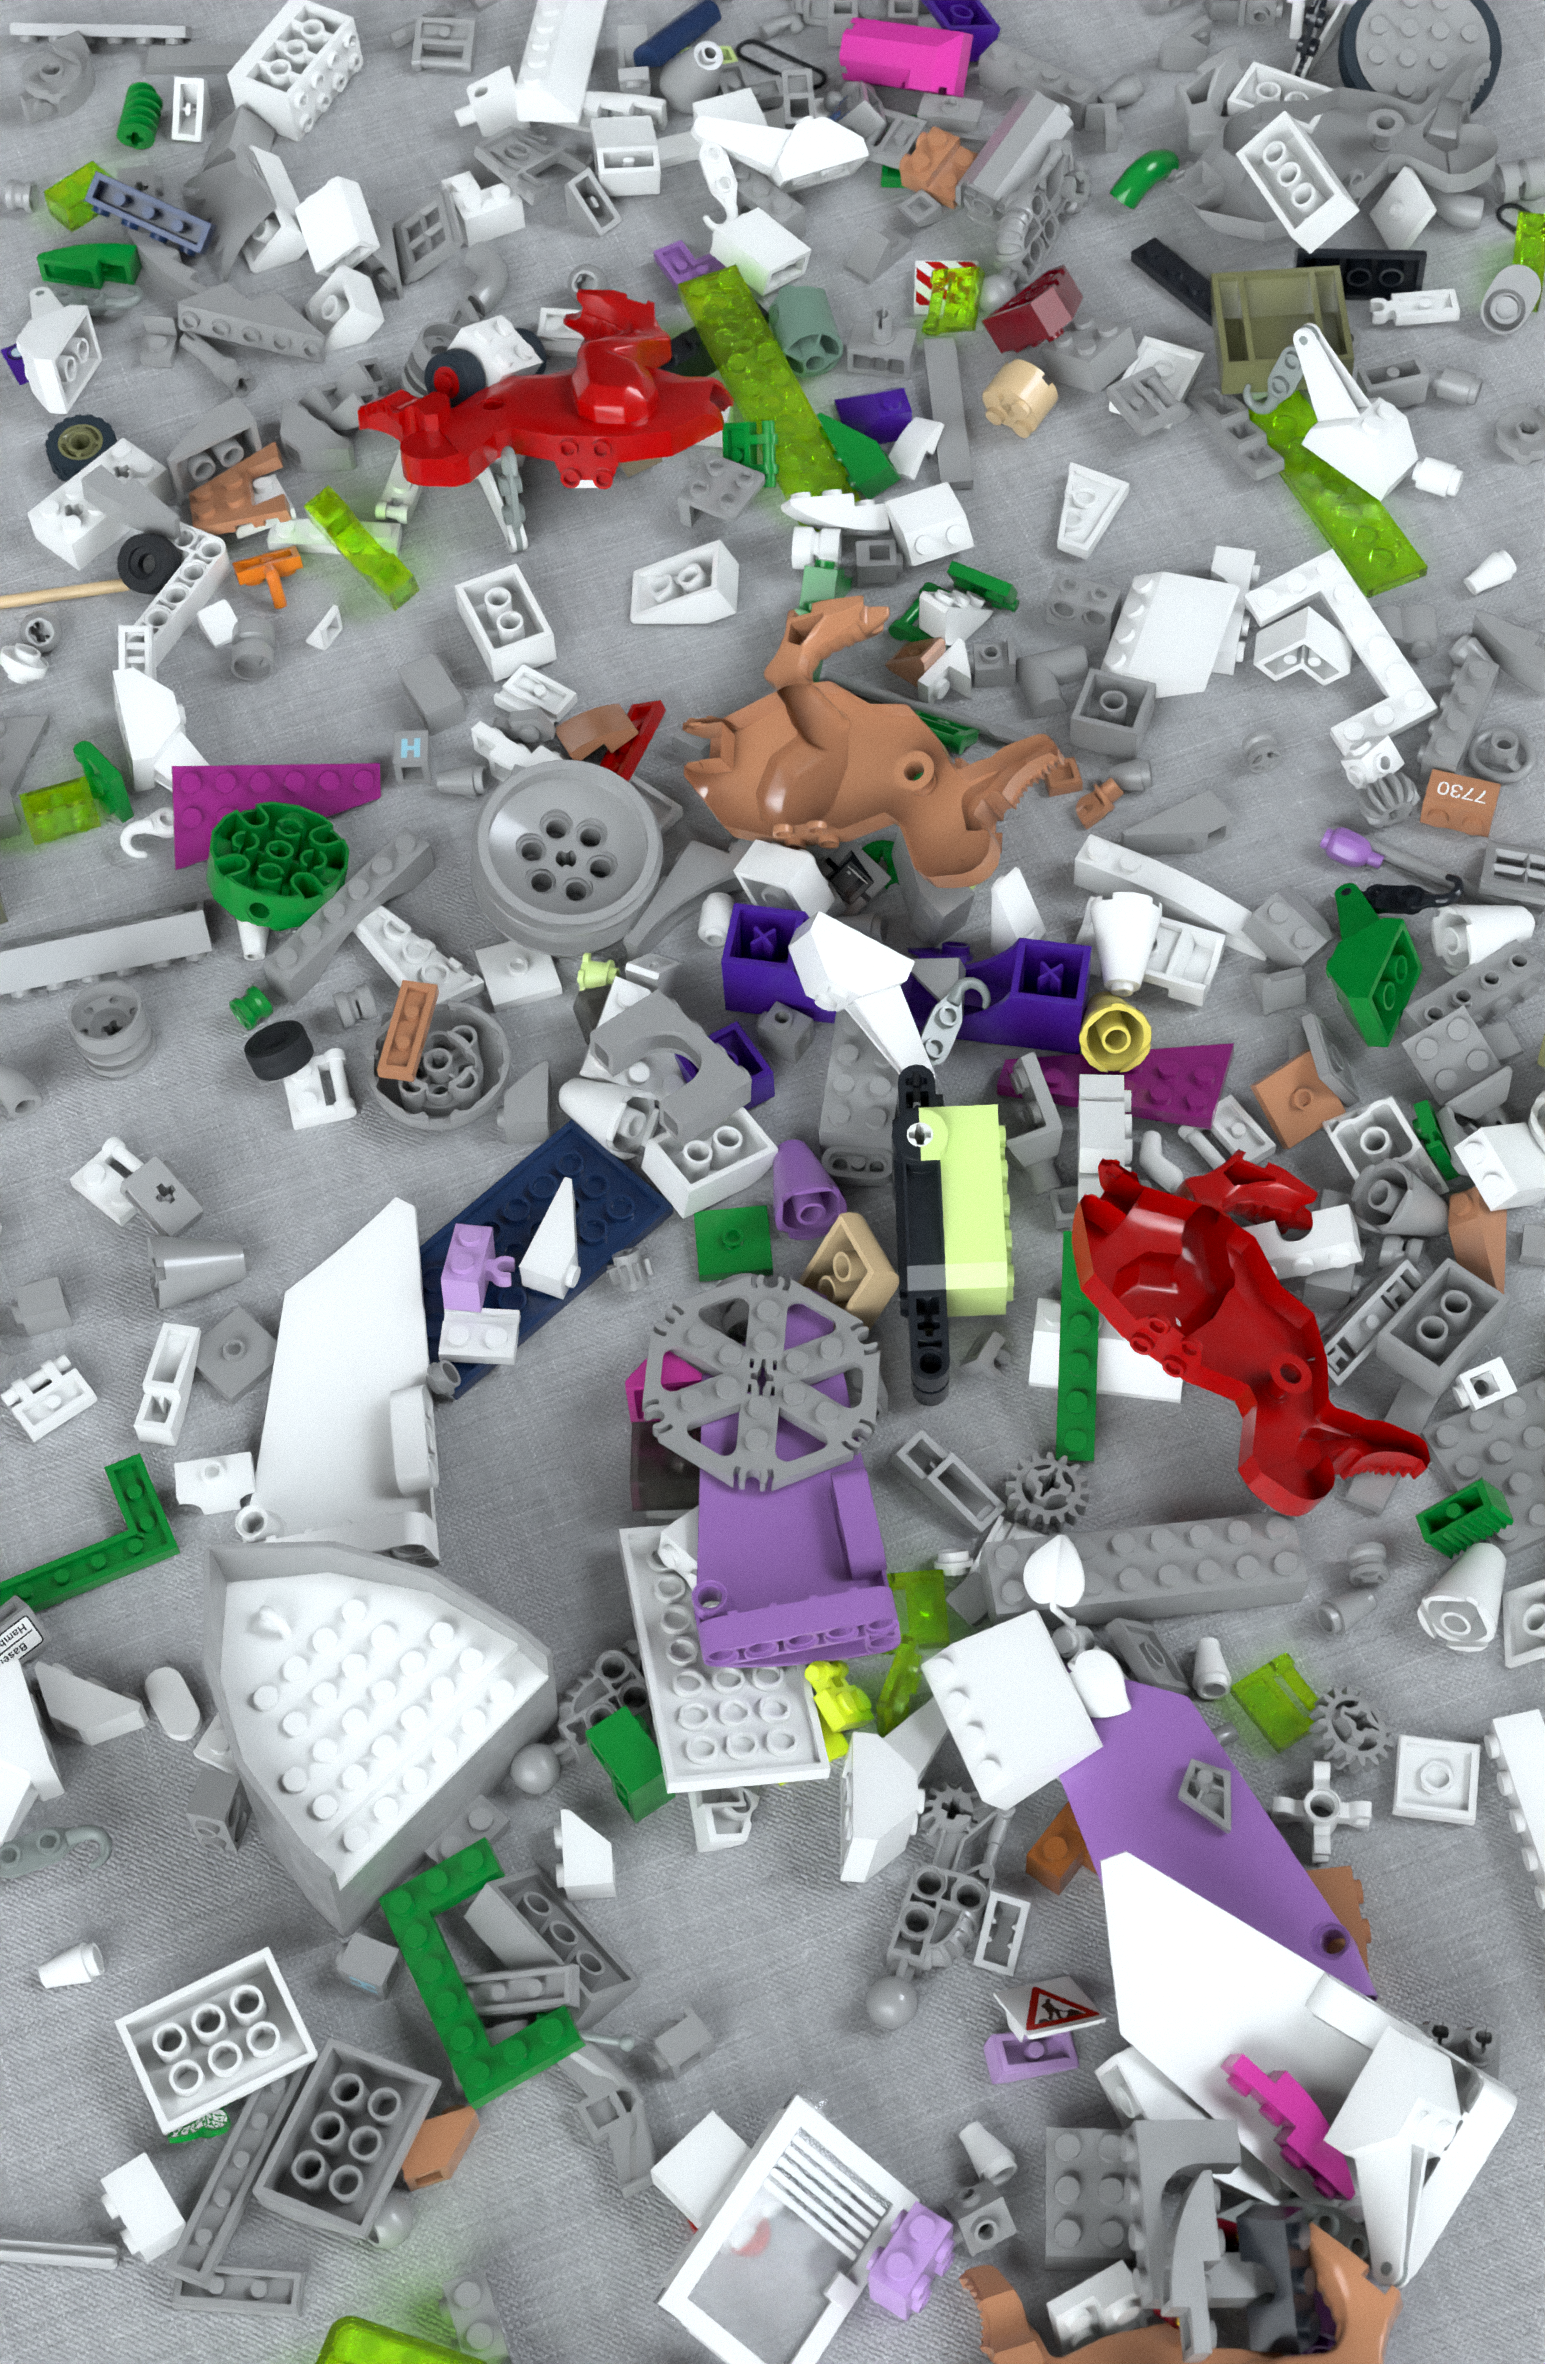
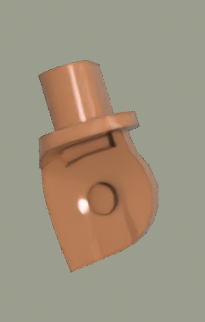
(1098, 803)

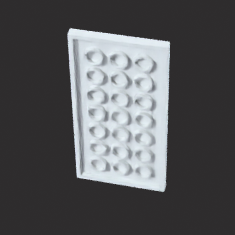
(713, 1721)

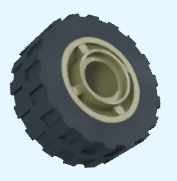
(77, 444)

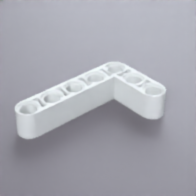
(201, 573)

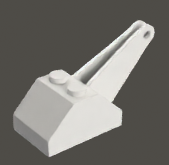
(882, 1791)

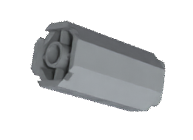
(1012, 156)

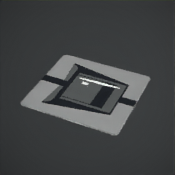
(853, 876)

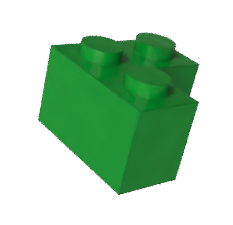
(631, 1761)

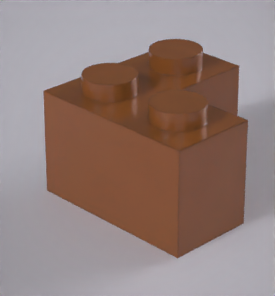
(1059, 1853)

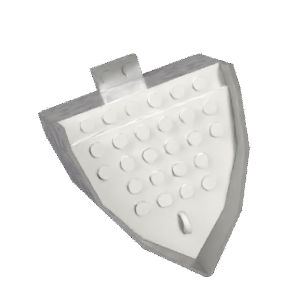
(366, 1711)

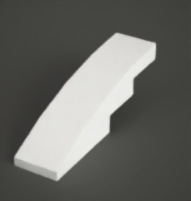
(619, 105)

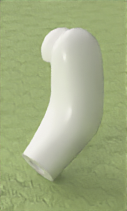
(1156, 1165)

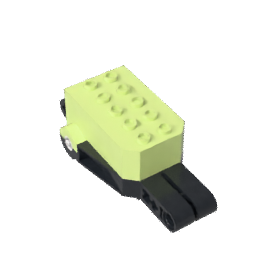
(948, 1222)

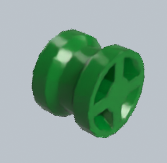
(251, 1007)

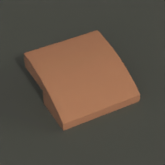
(594, 728)

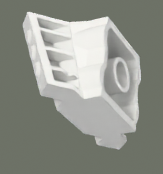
(1382, 1133)

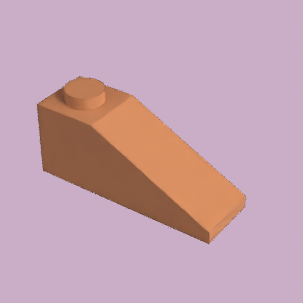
(1478, 1237)

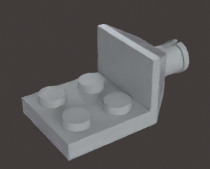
(1461, 1069)
(1039, 1147)

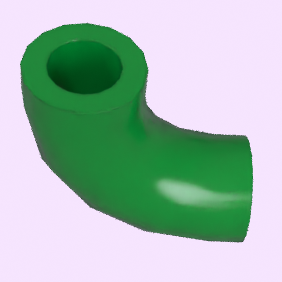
(1143, 175)

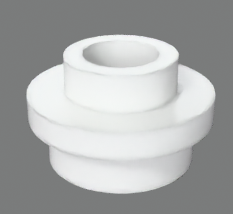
(953, 1561)

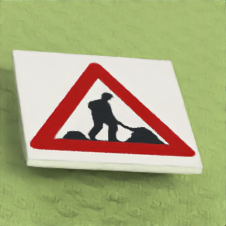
(1048, 2008)

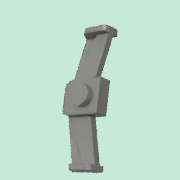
(614, 2112)

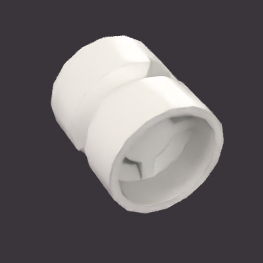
(809, 544)

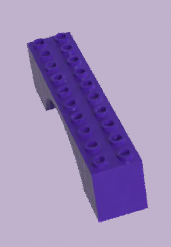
(1034, 985)

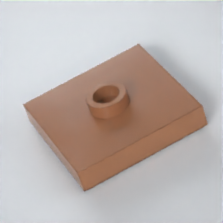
(1296, 1100)

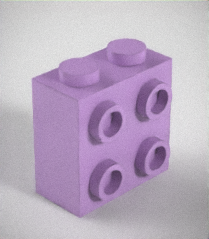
(910, 2261)

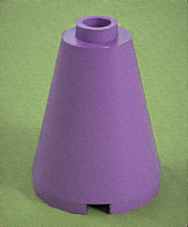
(803, 1193)

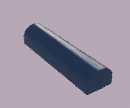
(677, 34)

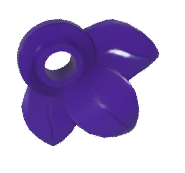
(949, 950)

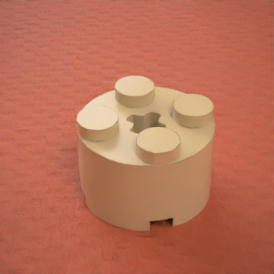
(1019, 397)

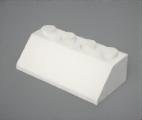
(279, 236)
(1118, 1366)

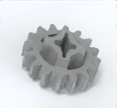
(1058, 1504)
(1351, 1729)

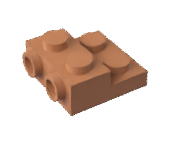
(936, 165)

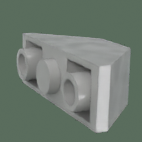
(312, 442)

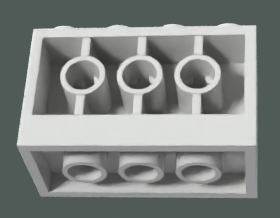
(297, 67)

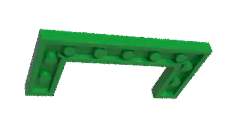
(141, 1546)
(481, 2068)

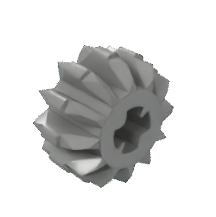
(1388, 800)

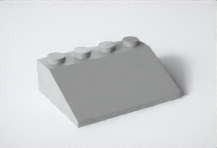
(345, 2140)

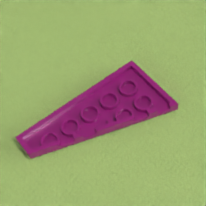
(210, 792)
(1167, 1086)

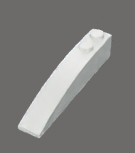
(1113, 868)

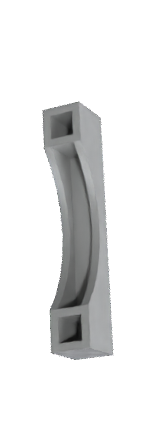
(304, 956)

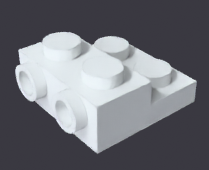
(1096, 2309)

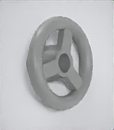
(1502, 751)

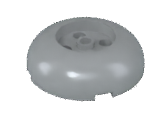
(456, 1040)

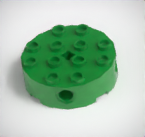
(275, 864)

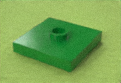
(733, 1242)

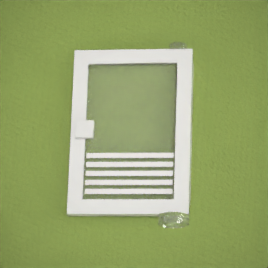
(784, 2242)

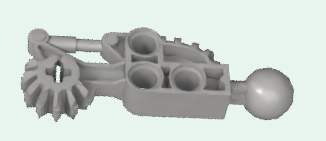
(1032, 223)
(587, 1703)
(949, 1924)

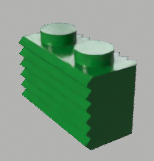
(1464, 1518)

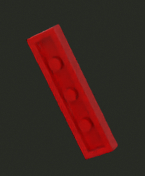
(646, 720)

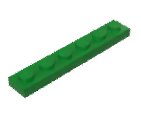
(1076, 1365)

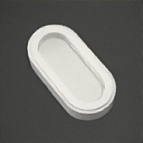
(173, 1704)

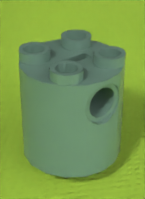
(805, 330)

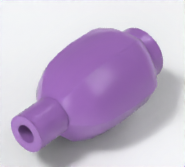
(1349, 848)

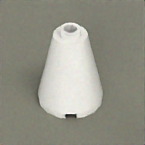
(1474, 932)
(1124, 938)
(611, 1113)
(1466, 1600)

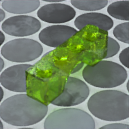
(375, 564)

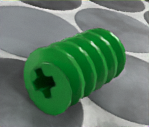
(140, 116)

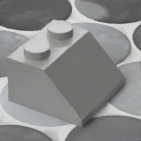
(1289, 930)

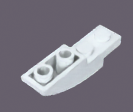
(838, 511)
(505, 753)

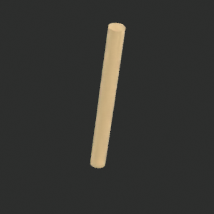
(62, 593)

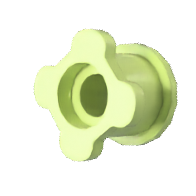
(596, 973)

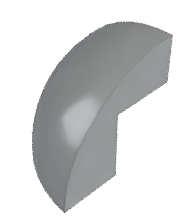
(339, 401)

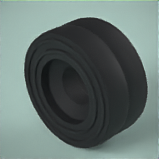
(131, 561)
(279, 1050)

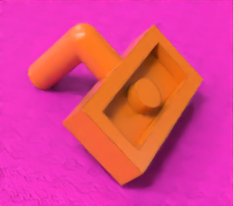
(272, 567)

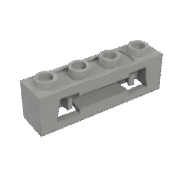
(1356, 1329)

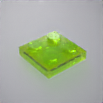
(901, 1681)

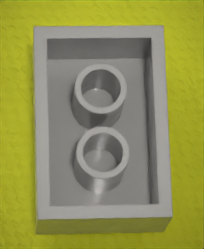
(1442, 1327)
(1085, 2200)

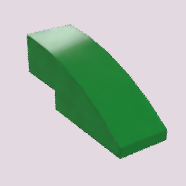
(91, 264)

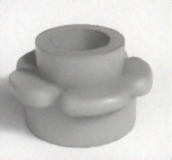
(442, 1377)

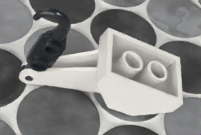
(1308, 46)

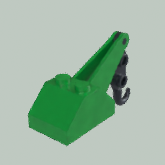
(1376, 960)

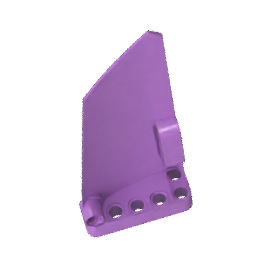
(792, 1564)
(1130, 1803)

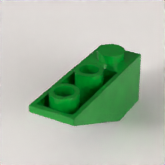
(863, 458)

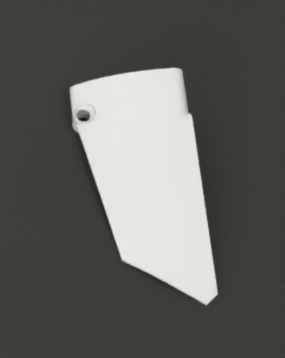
(350, 1404)
(1211, 1986)

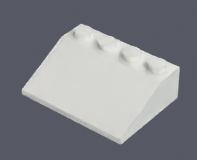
(1171, 631)
(1011, 1709)
(216, 2040)

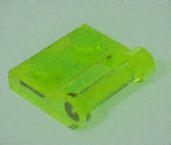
(961, 300)
(924, 1607)
(1271, 1707)

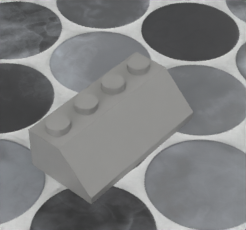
(536, 1926)

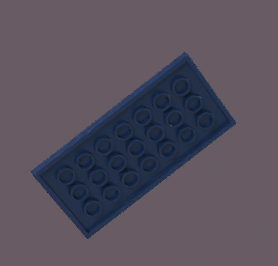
(611, 1211)

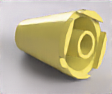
(1114, 1034)

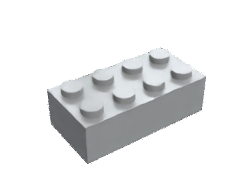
(858, 1091)

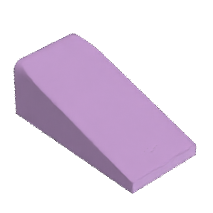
(1016, 2060)

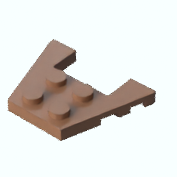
(230, 496)

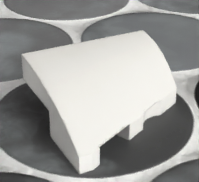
(722, 1816)

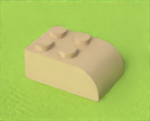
(852, 1270)

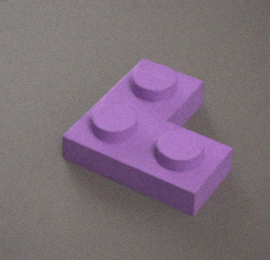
(680, 265)

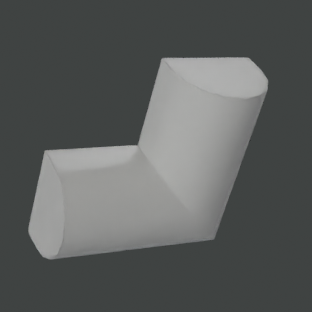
(1044, 672)

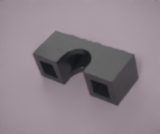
(1280, 2243)

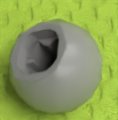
(586, 277)
(41, 631)
(392, 2223)

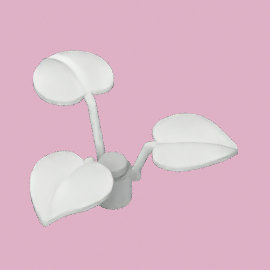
(1057, 1578)

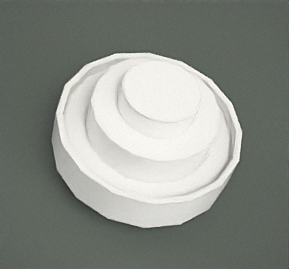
(23, 663)

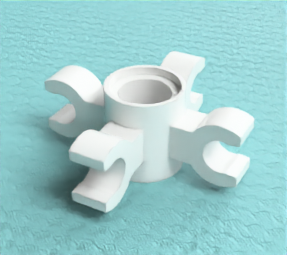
(1290, 1810)

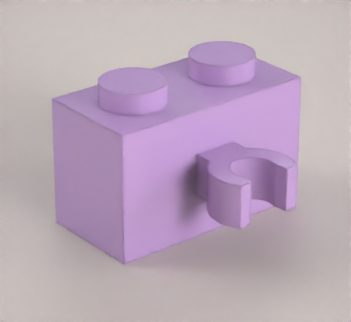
(471, 1267)

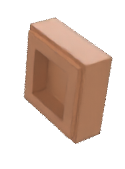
(1064, 779)

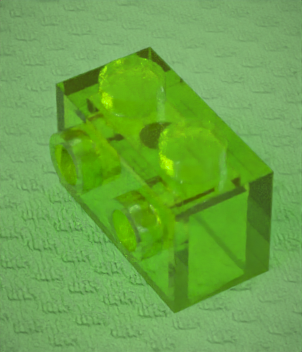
(60, 810)

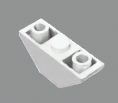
(951, 614)
(87, 1707)

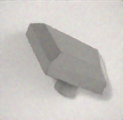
(1208, 1793)

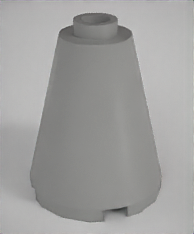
(692, 76)
(1397, 1202)
(192, 1267)

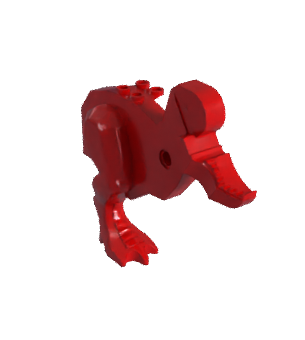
(581, 418)
(1240, 1332)

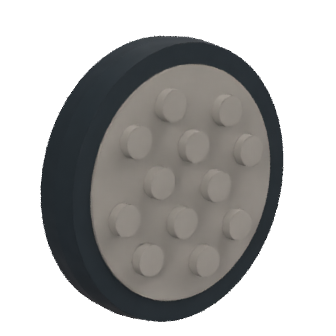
(1412, 44)

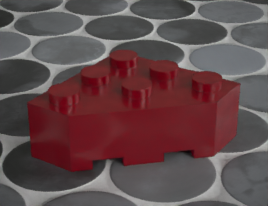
(1035, 312)

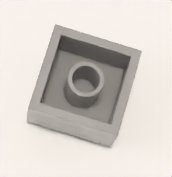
(1090, 352)
(1112, 714)

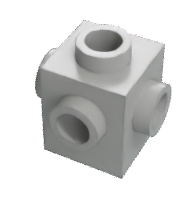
(979, 2217)

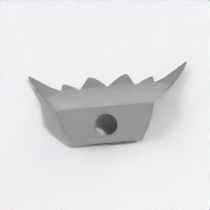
(234, 200)

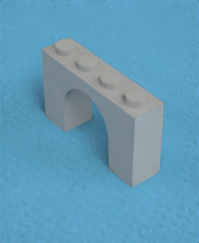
(661, 1026)
(1156, 2154)

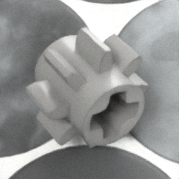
(630, 1269)

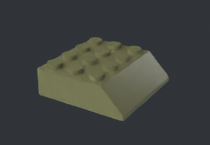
(1262, 311)

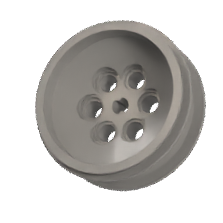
(582, 805)

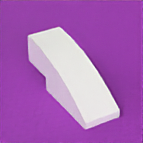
(168, 1384)

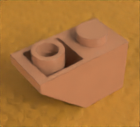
(440, 2146)

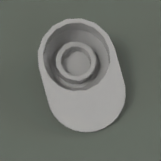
(1510, 299)

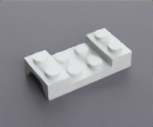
(1180, 959)

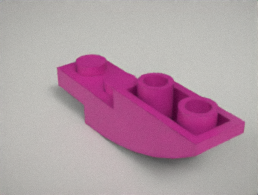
(1304, 2126)

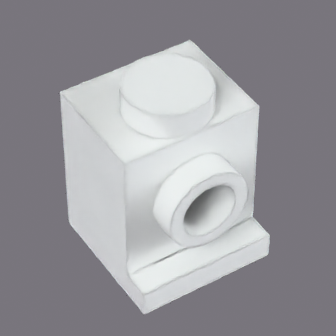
(1493, 1376)

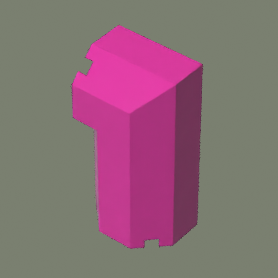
(906, 56)

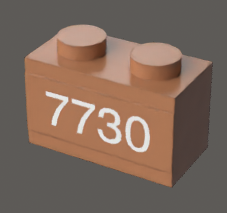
(1460, 803)

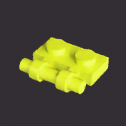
(840, 1703)

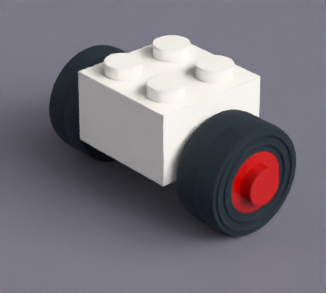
(484, 356)

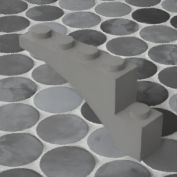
(680, 895)

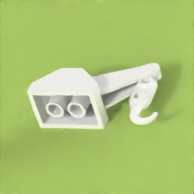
(789, 159)
(152, 742)

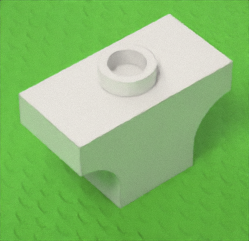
(215, 1482)

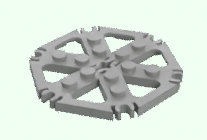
(789, 1384)

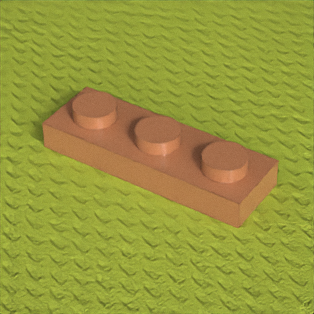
(408, 1031)

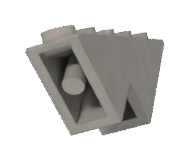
(262, 323)

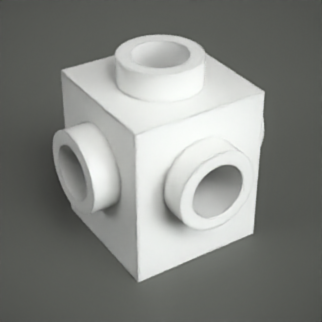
(1371, 759)

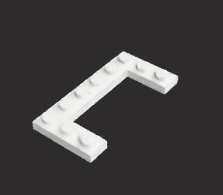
(1327, 578)

